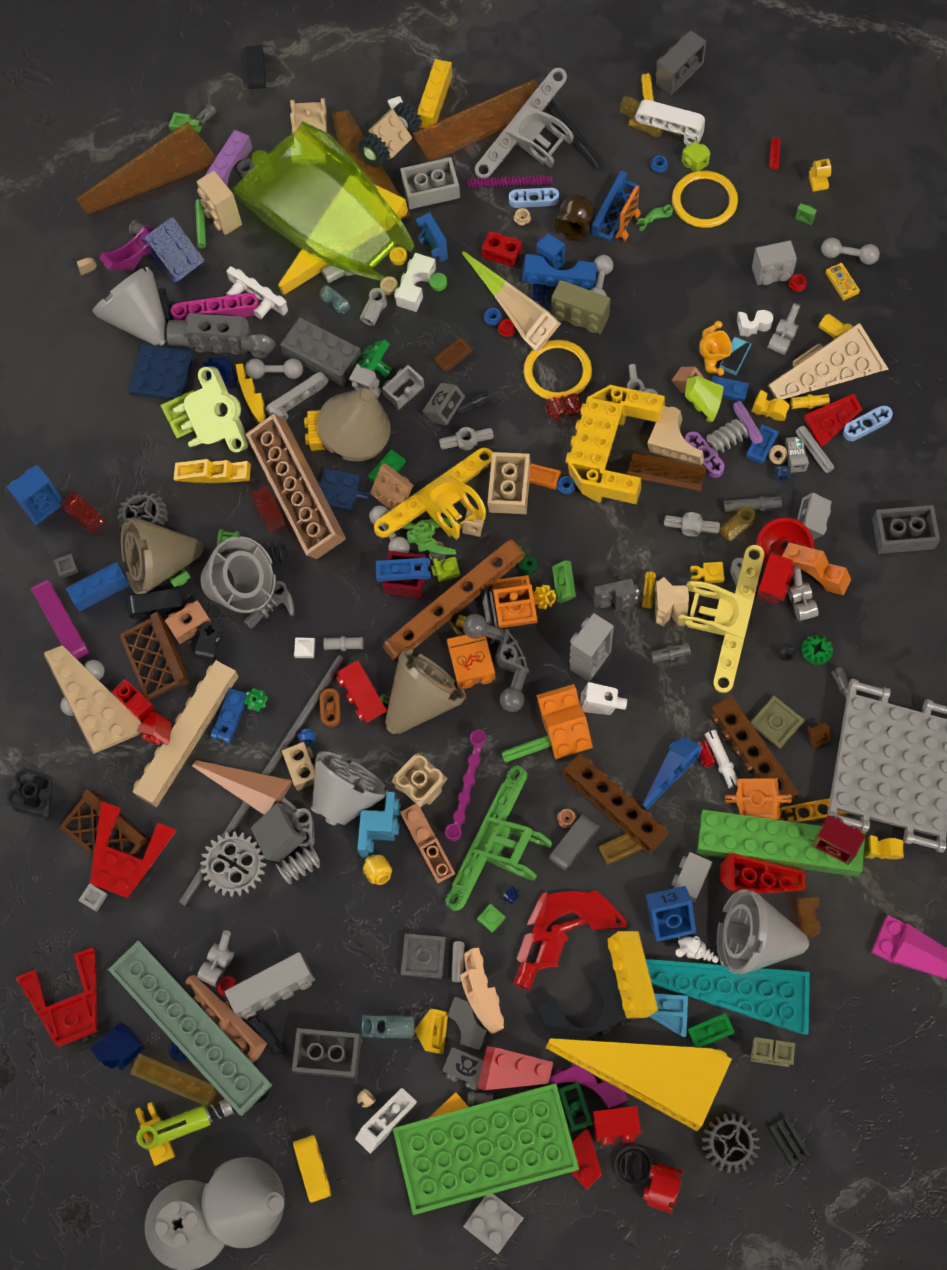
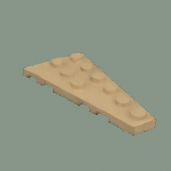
(839, 361)
(96, 709)

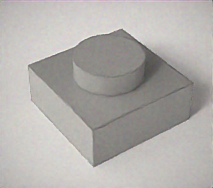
(93, 897)

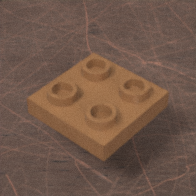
(391, 487)

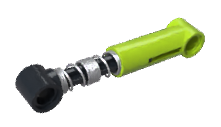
(189, 1122)

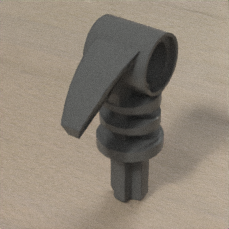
(274, 601)

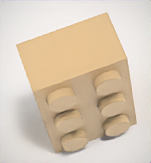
(218, 203)
(509, 483)

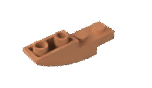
(427, 843)

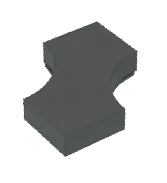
(471, 1033)

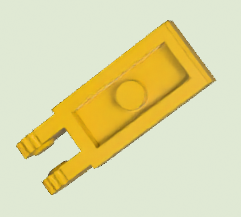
(162, 1152)

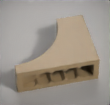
(668, 441)

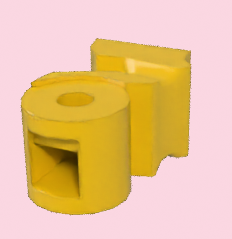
(819, 173)
(775, 408)
(886, 848)

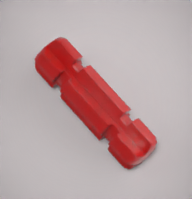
(774, 153)

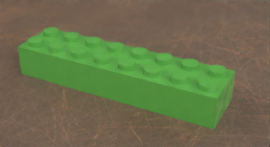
(769, 841)

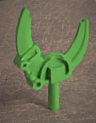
(422, 536)

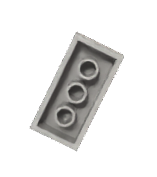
(590, 646)
(269, 986)

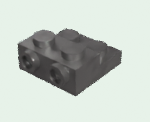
(621, 594)

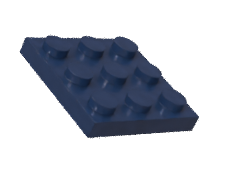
(161, 372)

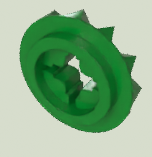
(820, 657)

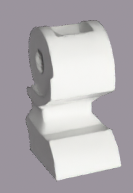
(762, 322)

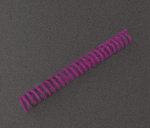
(507, 180)

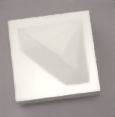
(304, 647)

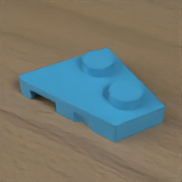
(672, 1012)

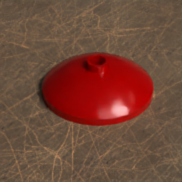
(783, 530)

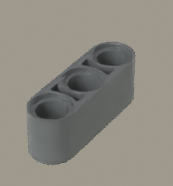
(574, 842)

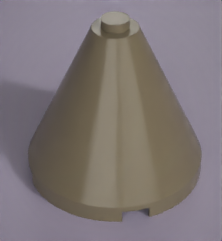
(354, 425)
(154, 553)
(420, 693)

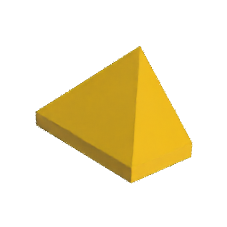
(432, 1031)

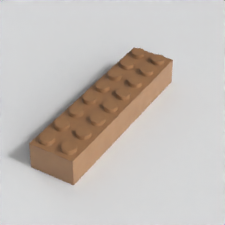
(295, 486)

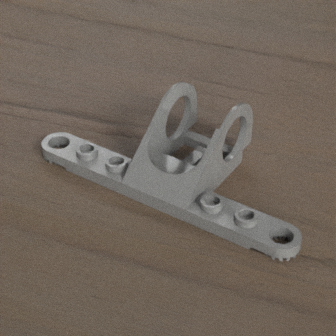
(527, 126)

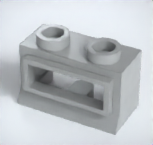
(401, 378)
(365, 379)

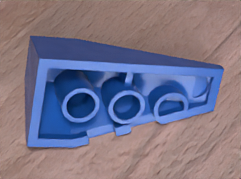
(677, 762)

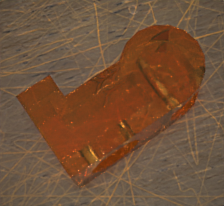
(807, 916)

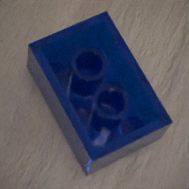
(172, 249)

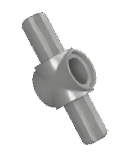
(457, 440)
(691, 524)

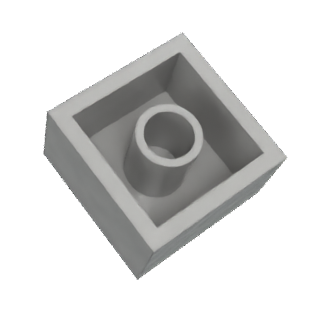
(774, 263)

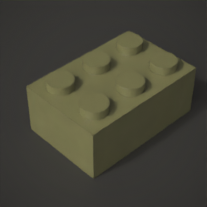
(580, 307)

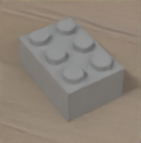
(430, 183)

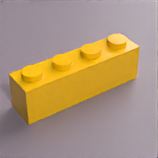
(435, 92)
(632, 974)

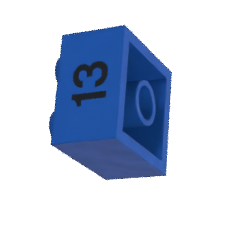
(671, 913)

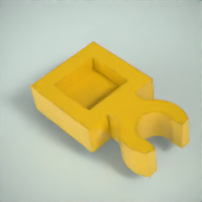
(711, 572)

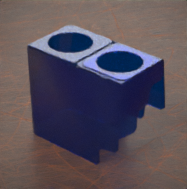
(225, 368)
(117, 1047)

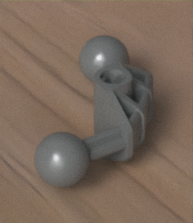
(511, 698)

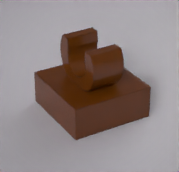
(819, 735)

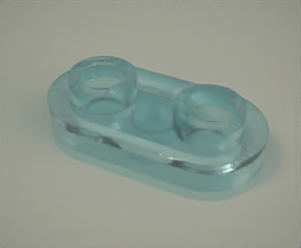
(339, 303)

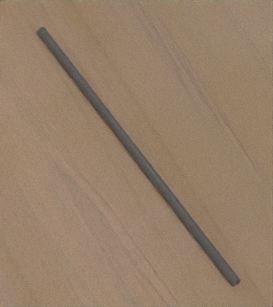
(270, 767)

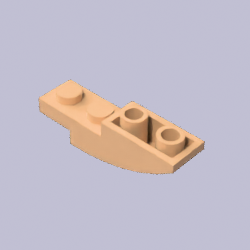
(481, 998)

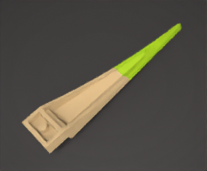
(529, 317)

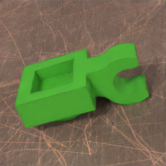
(179, 119)

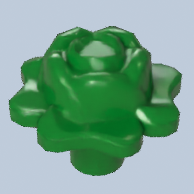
(255, 700)

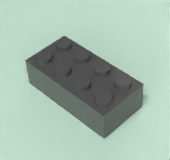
(321, 351)

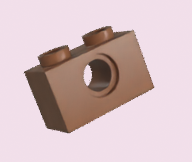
(185, 631)

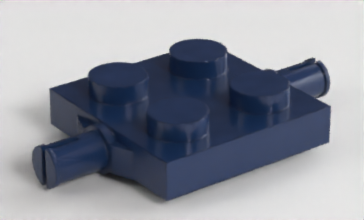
(341, 489)

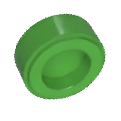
(438, 282)

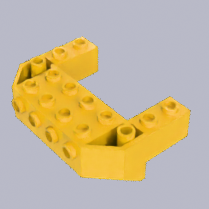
(595, 439)

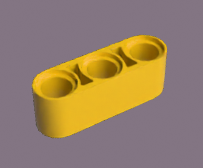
(312, 1168)

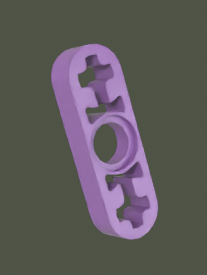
(702, 445)

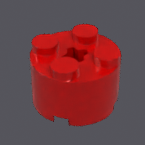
(664, 1187)

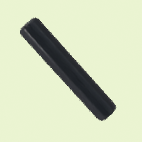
(490, 610)

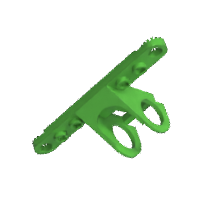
(493, 838)

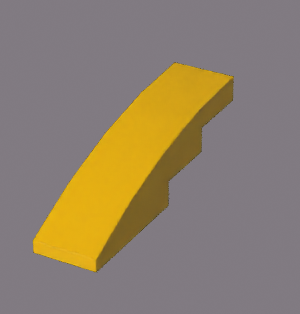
(254, 401)
(212, 472)

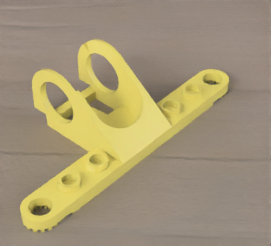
(730, 616)

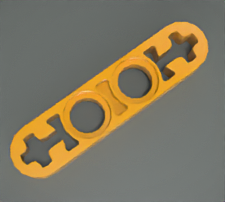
(812, 807)

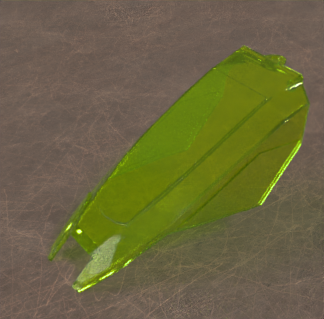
(323, 202)

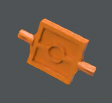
(758, 797)

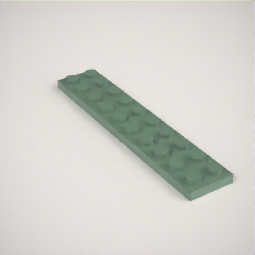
(190, 1028)

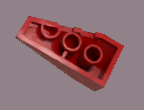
(760, 876)

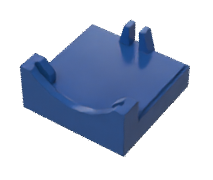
(433, 235)

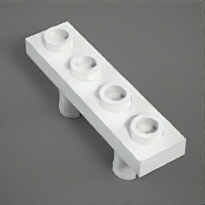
(264, 294)

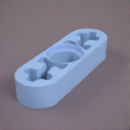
(520, 193)
(863, 430)

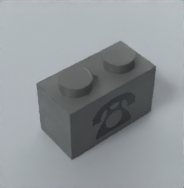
(443, 403)
(463, 1067)

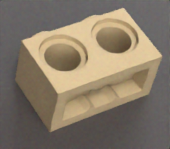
(296, 767)

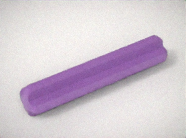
(748, 423)

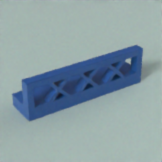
(608, 205)

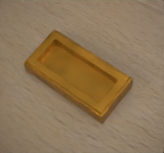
(618, 849)

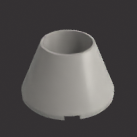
(251, 574)

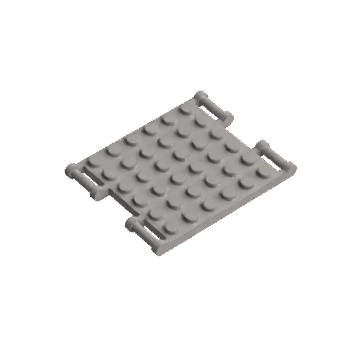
(892, 766)

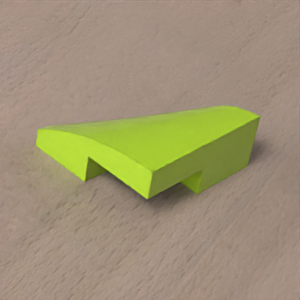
(704, 395)

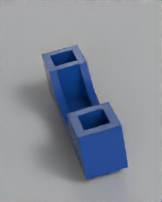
(539, 272)

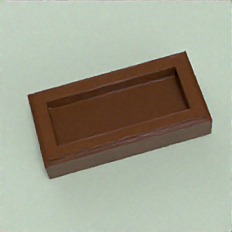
(452, 355)

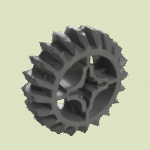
(142, 505)
(721, 1139)

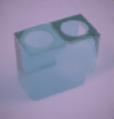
(396, 1026)

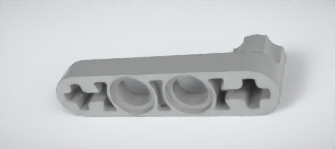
(296, 395)

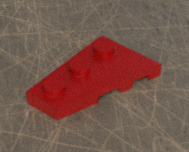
(832, 418)

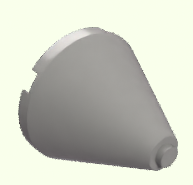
(136, 308)
(756, 934)
(243, 1202)

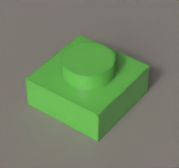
(806, 214)
(179, 578)
(491, 918)

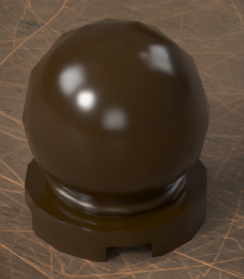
(575, 217)

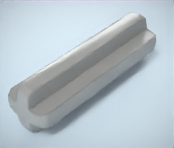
(458, 961)

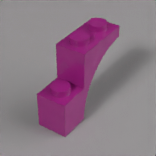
(128, 255)
(605, 1091)

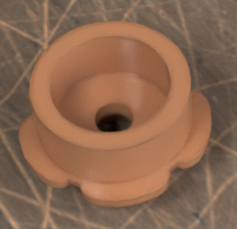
(566, 813)

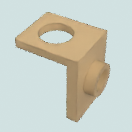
(472, 527)

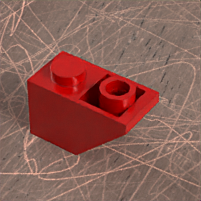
(133, 700)
(155, 729)

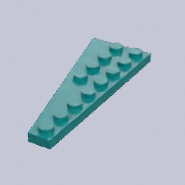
(762, 994)

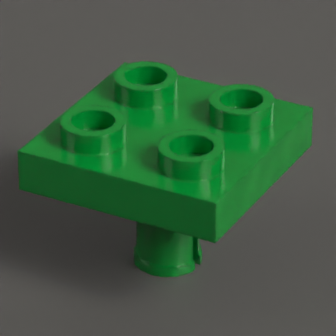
(372, 358)

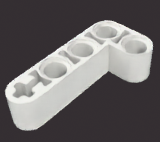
(672, 119)

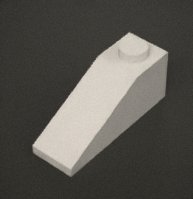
(384, 1121)

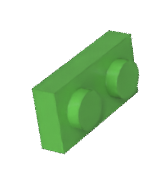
(563, 581)

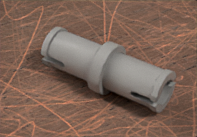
(343, 643)

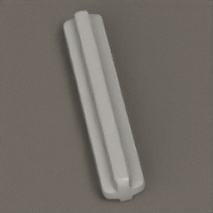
(815, 449)

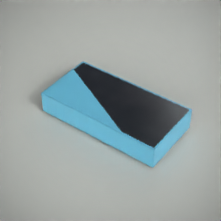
(739, 351)

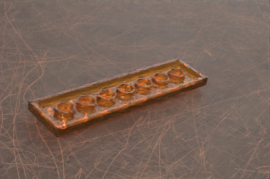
(473, 123)

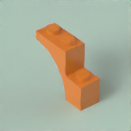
(814, 562)

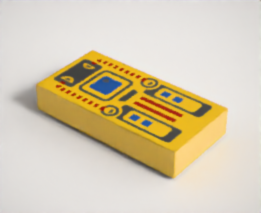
(842, 281)

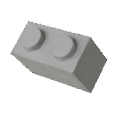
(814, 514)
(692, 874)

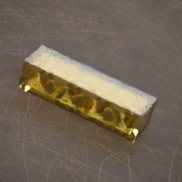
(174, 1080)

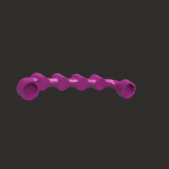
(453, 831)

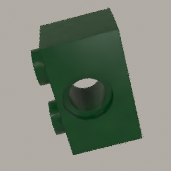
(575, 1107)

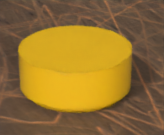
(398, 256)

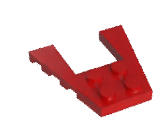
(116, 869)
(73, 1016)

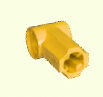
(833, 326)

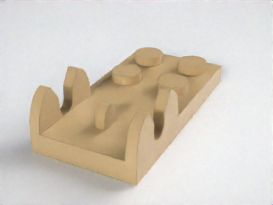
(311, 113)

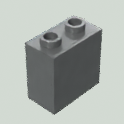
(278, 832)

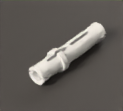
(725, 766)

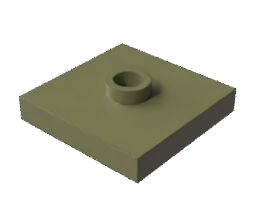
(776, 722)

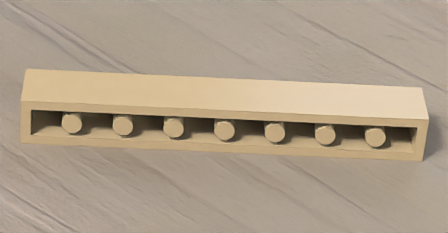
(185, 734)

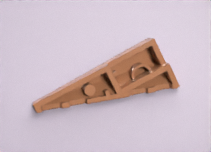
(253, 788)
(233, 1026)

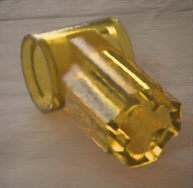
(737, 524)

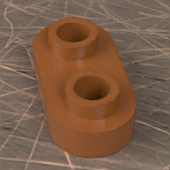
(330, 709)

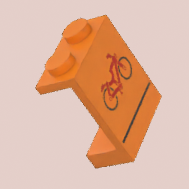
(471, 661)

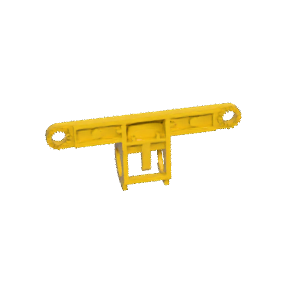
(440, 497)

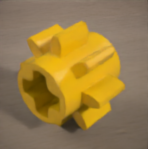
(544, 597)

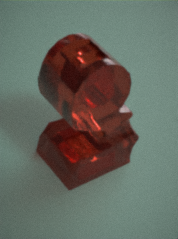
(569, 404)

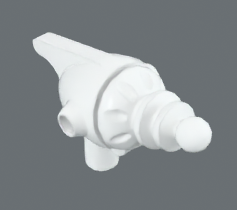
(694, 948)

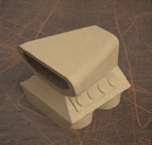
(670, 602)
(419, 780)

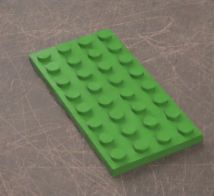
(485, 1149)

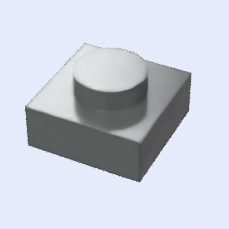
(66, 566)

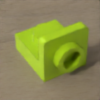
(445, 569)

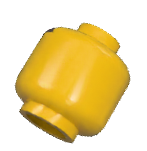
(377, 869)

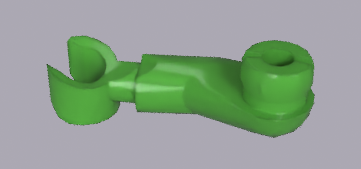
(656, 213)

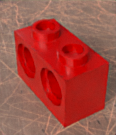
(501, 252)

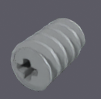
(726, 435)
(299, 864)

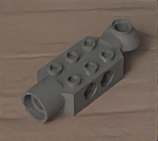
(218, 335)

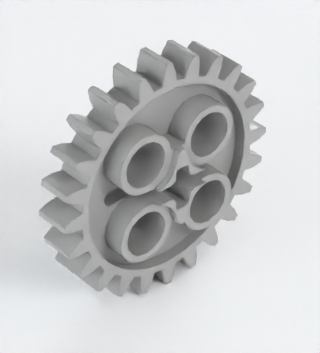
(223, 879)

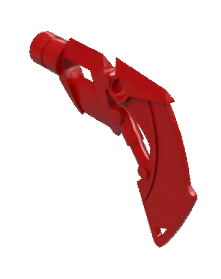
(591, 909)

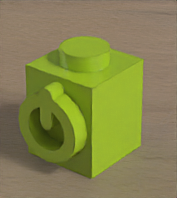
(695, 156)

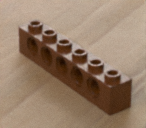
(730, 709)
(617, 814)

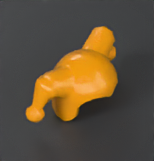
(714, 347)

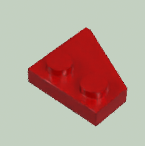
(587, 1160)

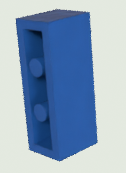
(97, 586)

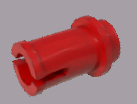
(705, 755)

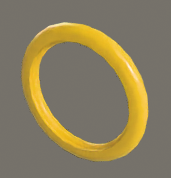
(704, 223)
(586, 364)

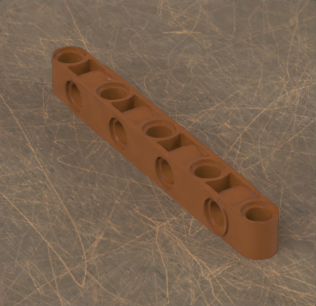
(454, 599)

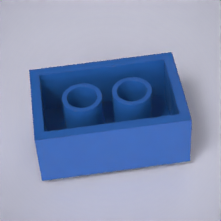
(35, 494)

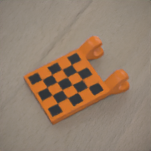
(629, 210)

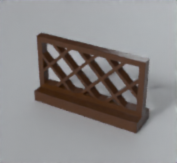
(667, 471)
(170, 652)
(122, 824)

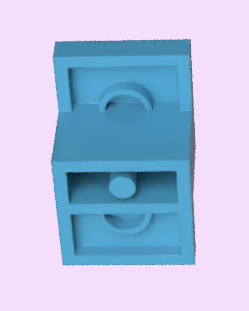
(378, 825)

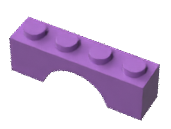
(235, 149)

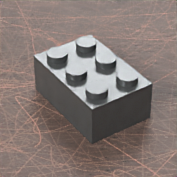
(680, 62)
(906, 529)
(326, 1053)

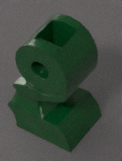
(528, 564)

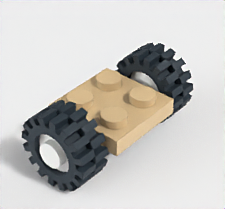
(389, 134)

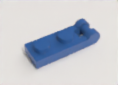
(402, 569)
(229, 715)

